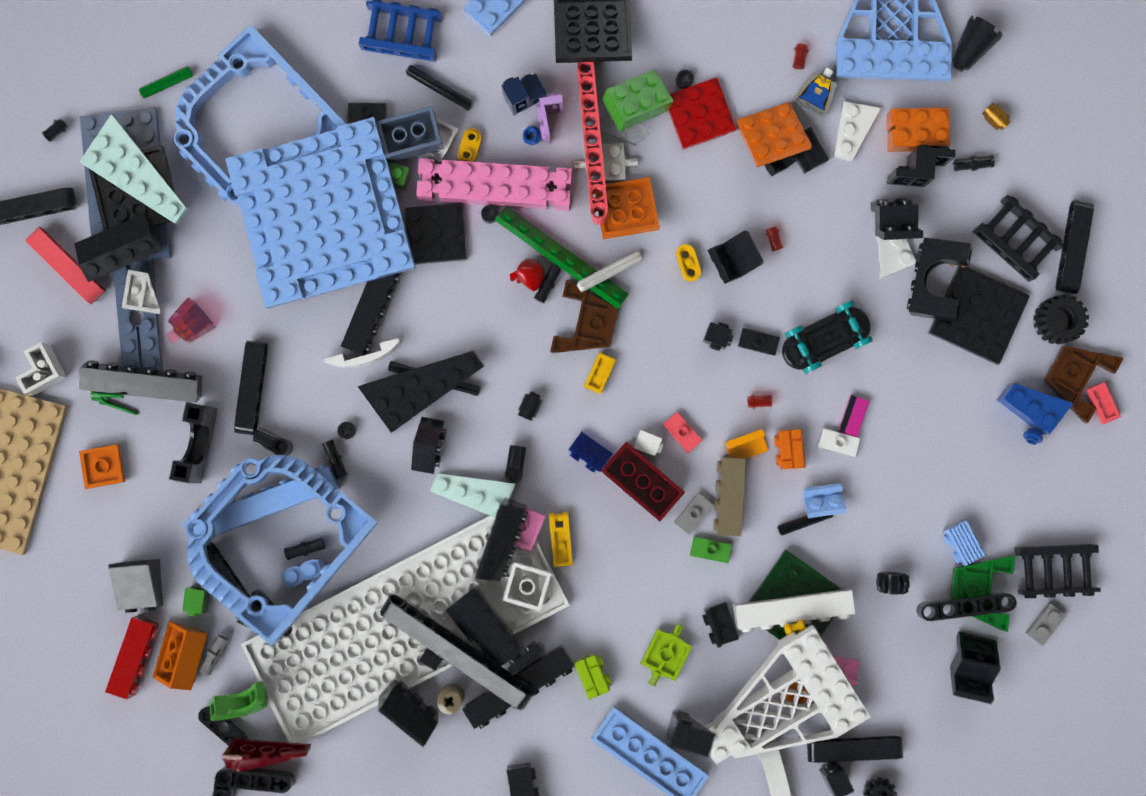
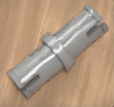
(214, 654)

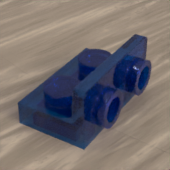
(590, 452)

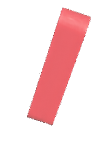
(64, 265)

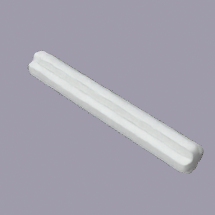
(609, 271)

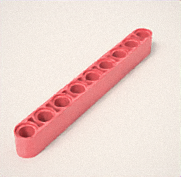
(594, 149)

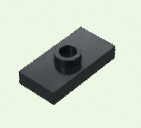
(363, 111)
(758, 342)

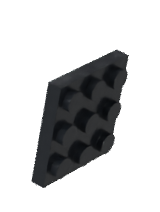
(436, 233)

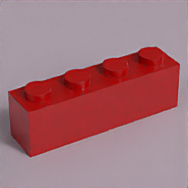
(132, 657)

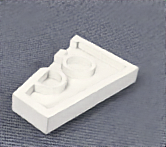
(852, 128)
(894, 256)

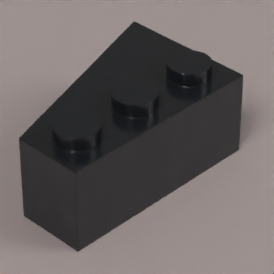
(689, 734)

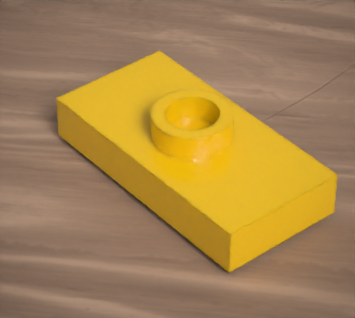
(599, 373)

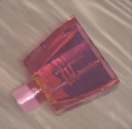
(189, 322)

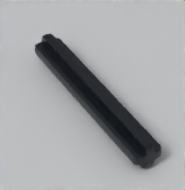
(439, 87)

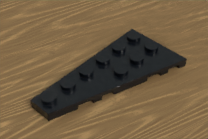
(410, 392)

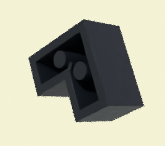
(428, 445)

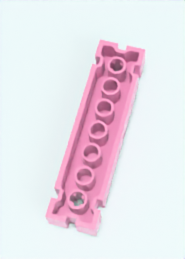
(494, 184)

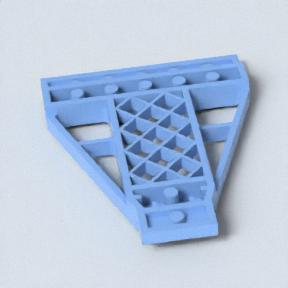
(897, 57)

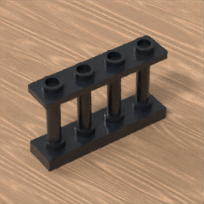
(1000, 244)
(1066, 552)

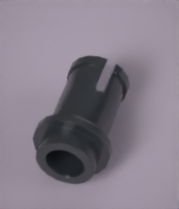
(55, 129)

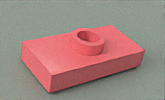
(1103, 402)
(682, 432)

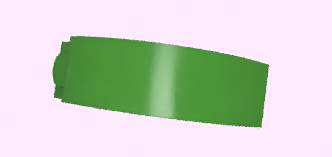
(239, 704)

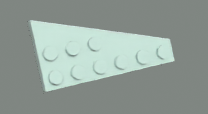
(126, 166)

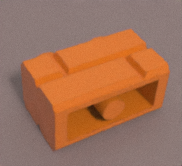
(789, 449)

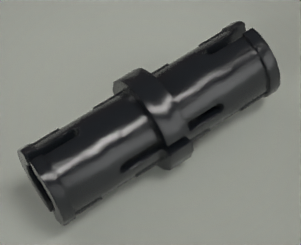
(973, 163)
(547, 284)
(334, 459)
(304, 548)

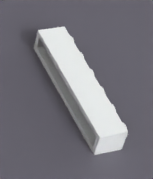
(794, 608)

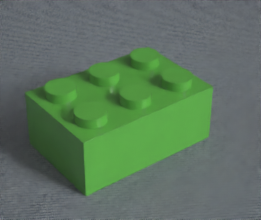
(637, 100)

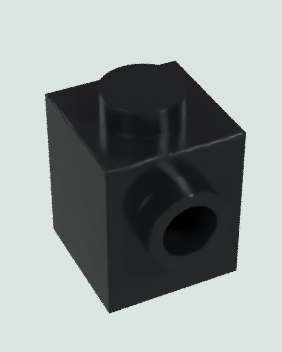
(718, 336)

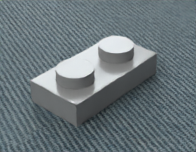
(1045, 624)

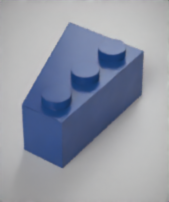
(1034, 407)

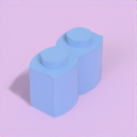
(299, 574)

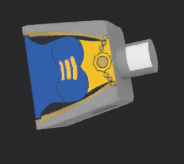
(817, 92)

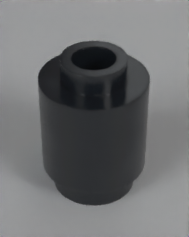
(530, 405)

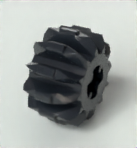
(892, 583)
(883, 785)

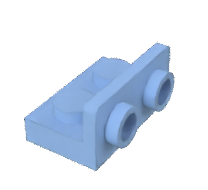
(824, 500)

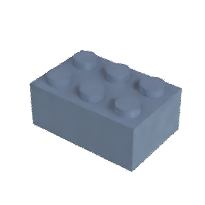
(410, 134)

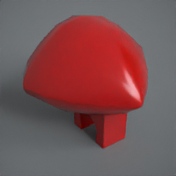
(529, 273)

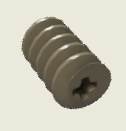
(452, 706)

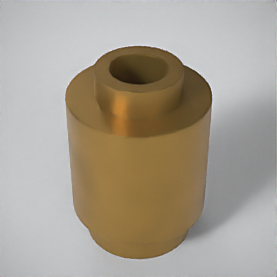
(996, 116)

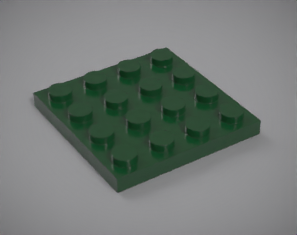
(793, 578)

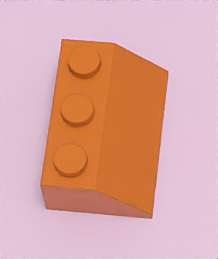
(180, 656)

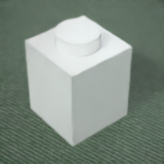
(648, 443)

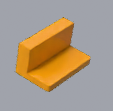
(747, 445)

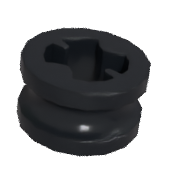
(682, 74)
(484, 216)
(352, 429)

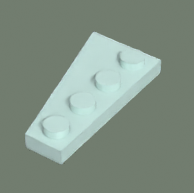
(472, 492)

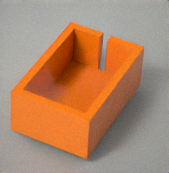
(917, 128)

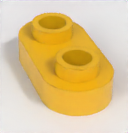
(470, 146)
(688, 263)

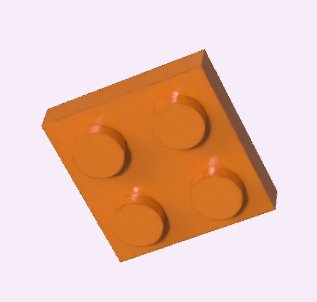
(102, 466)

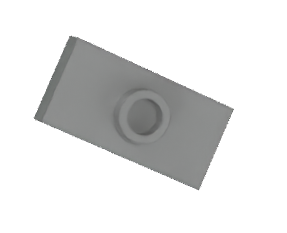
(693, 513)

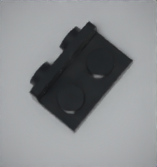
(720, 624)

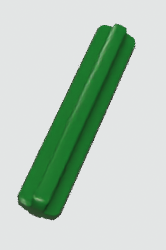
(165, 82)

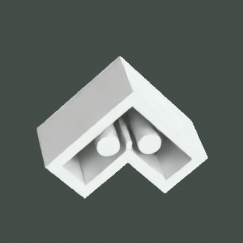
(45, 370)

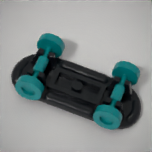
(811, 345)

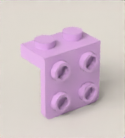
(548, 105)

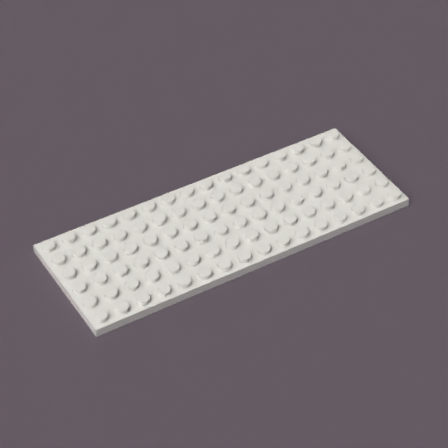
(348, 653)

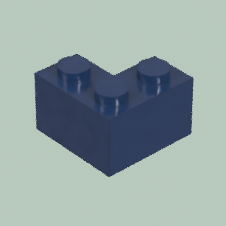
(523, 93)

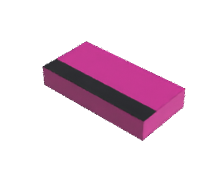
(853, 416)

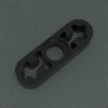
(231, 726)

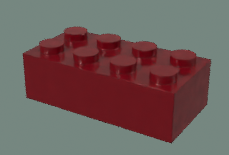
(642, 481)

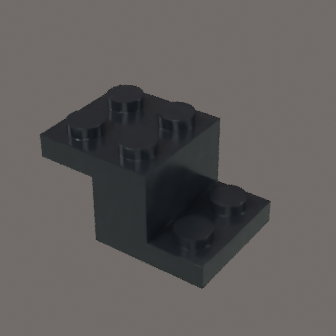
(921, 166)
(896, 219)
(975, 667)

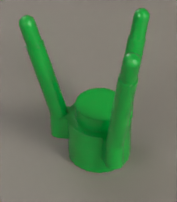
(104, 397)

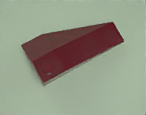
(252, 754)

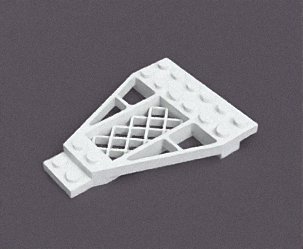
(825, 684)

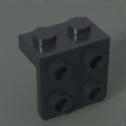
(736, 257)

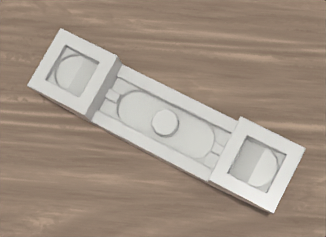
(386, 349)
(775, 773)

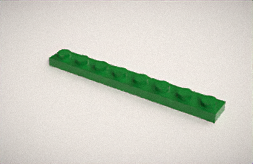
(559, 255)

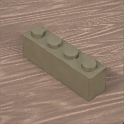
(730, 496)

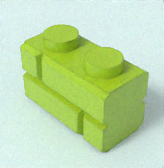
(592, 675)

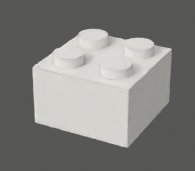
(527, 586)

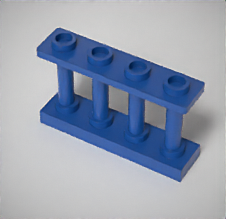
(407, 48)

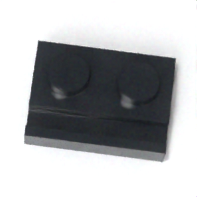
(813, 157)

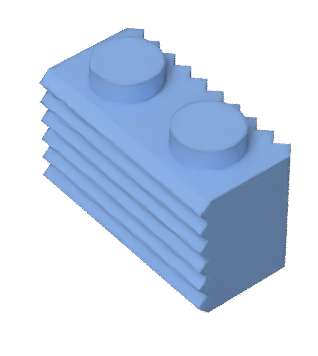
(963, 543)

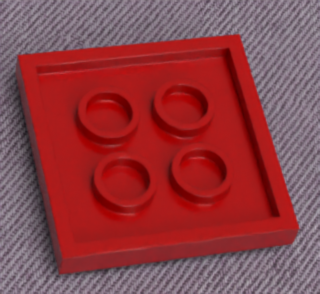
(700, 114)

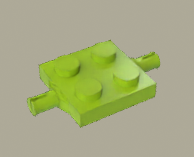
(666, 654)

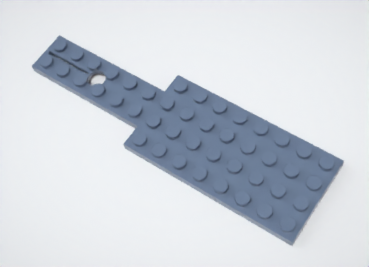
(144, 131)

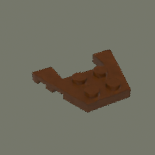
(593, 326)
(1072, 372)

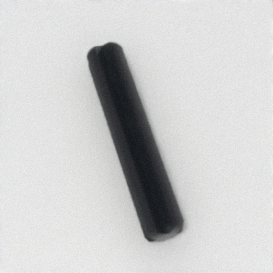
(800, 523)

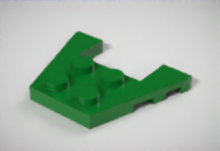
(977, 580)

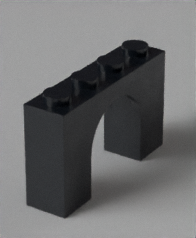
(932, 254)
(192, 465)

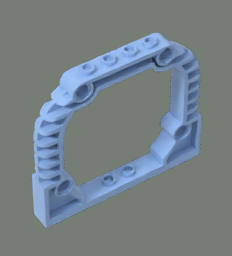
(254, 53)
(271, 621)

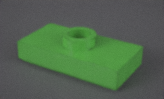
(710, 549)

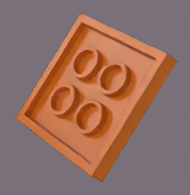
(773, 134)
(629, 208)

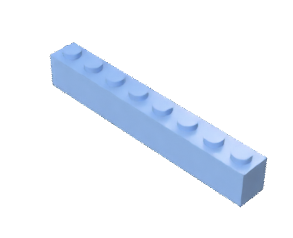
(265, 503)

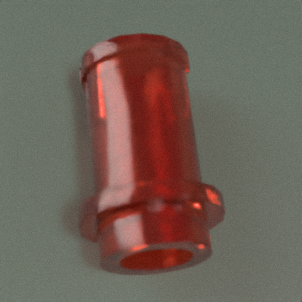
(800, 56)
(774, 238)
(759, 401)

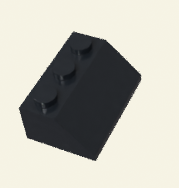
(408, 712)

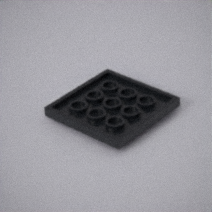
(592, 31)
(118, 206)
(986, 314)

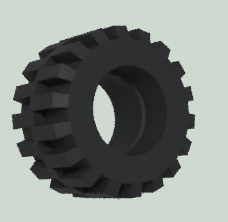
(1074, 312)

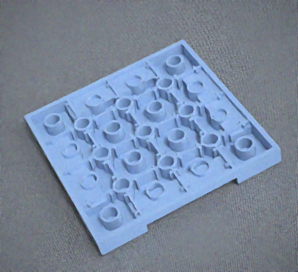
(321, 213)

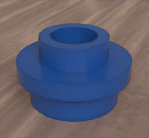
(527, 133)
(1033, 436)

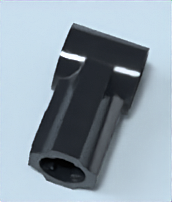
(271, 442)
(515, 462)

